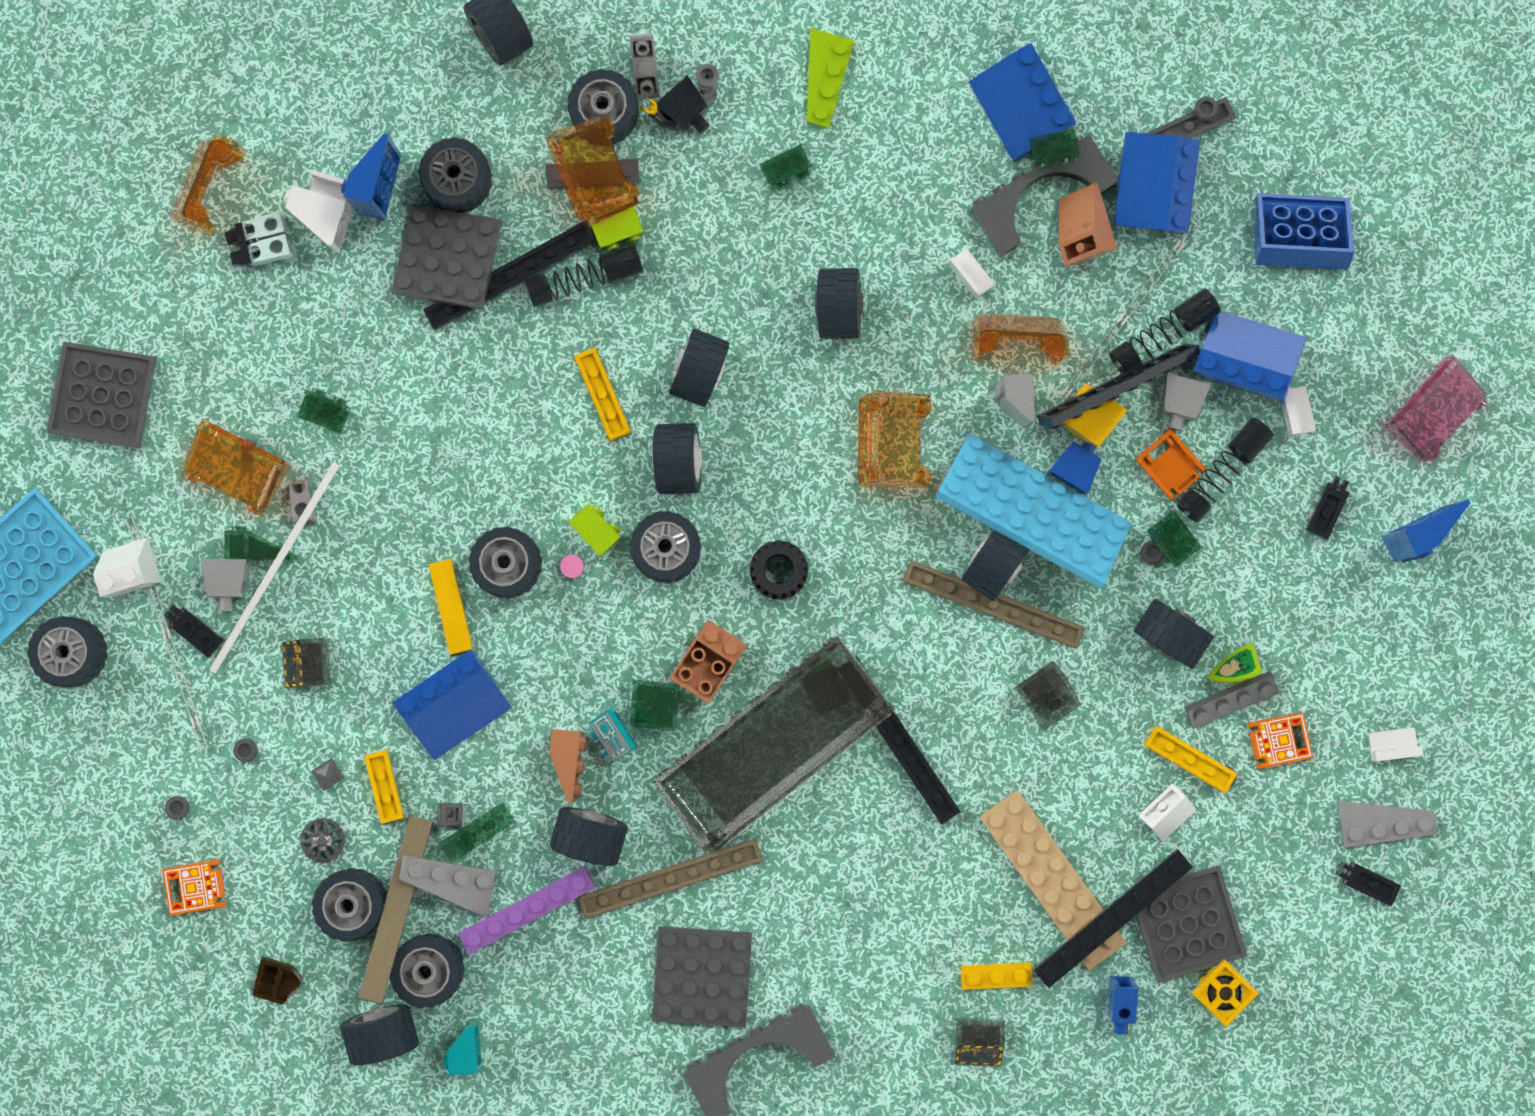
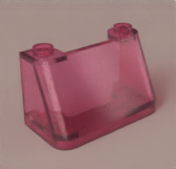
(1436, 409)

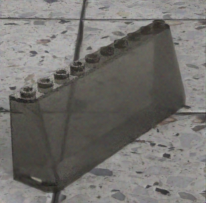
(773, 745)

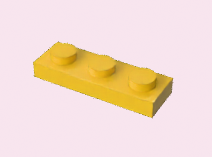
(384, 786)
(996, 975)

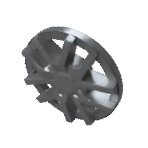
(322, 840)

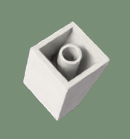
(320, 214)
(126, 569)

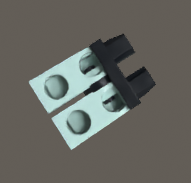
(260, 240)

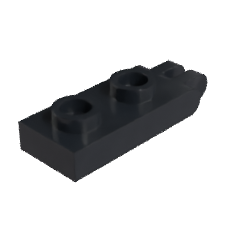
(1328, 509)
(194, 631)
(1369, 883)

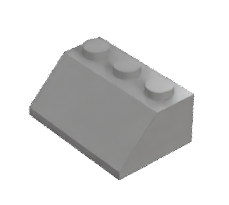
(1017, 397)

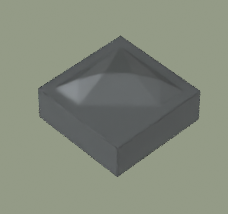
(327, 774)
(450, 814)

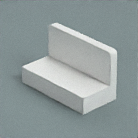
(327, 185)
(971, 273)
(1298, 412)
(1394, 744)
(1167, 812)

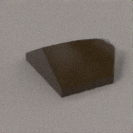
(276, 980)

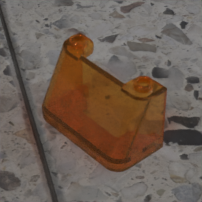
(591, 170)
(187, 207)
(1048, 330)
(891, 440)
(234, 467)

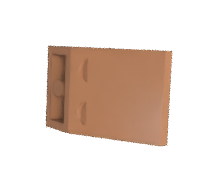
(1084, 226)
(708, 661)
(566, 756)

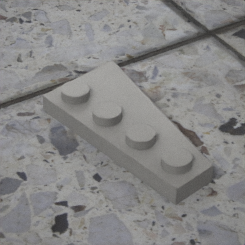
(1378, 823)
(457, 883)

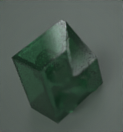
(655, 705)

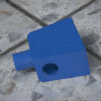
(1077, 466)
(1122, 1002)

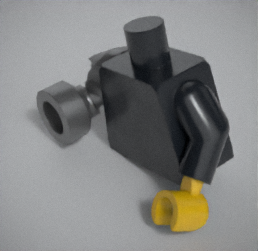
(684, 104)

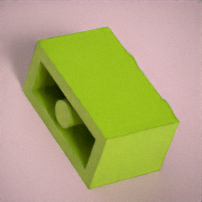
(617, 229)
(595, 529)

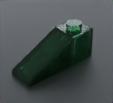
(250, 546)
(476, 832)

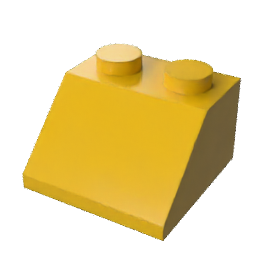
(1096, 423)

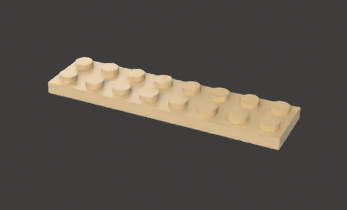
(1046, 871)

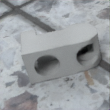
(300, 496)

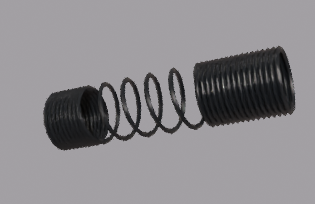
(616, 266)
(1193, 311)
(1249, 442)

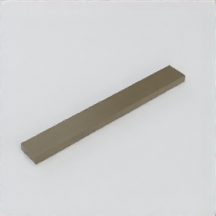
(1002, 608)
(670, 878)
(394, 915)

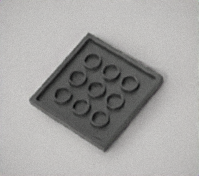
(447, 257)
(101, 395)
(1191, 926)
(702, 976)

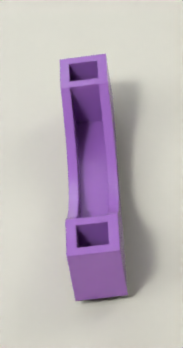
(527, 909)

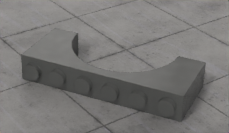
(997, 212)
(796, 1029)

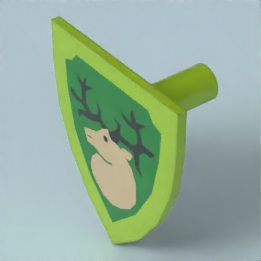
(1237, 666)

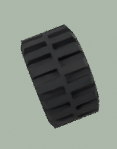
(775, 549)

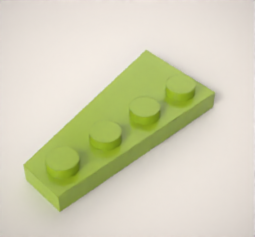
(827, 68)

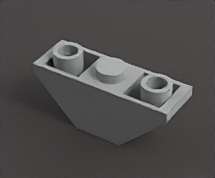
(644, 65)

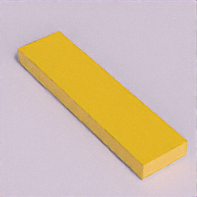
(602, 394)
(450, 606)
(1190, 759)

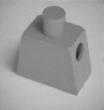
(1182, 399)
(225, 580)

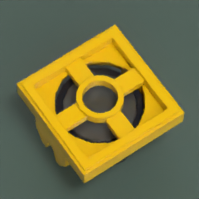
(1224, 992)

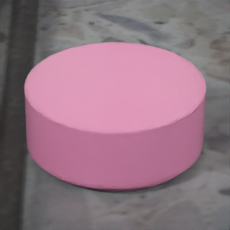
(572, 566)

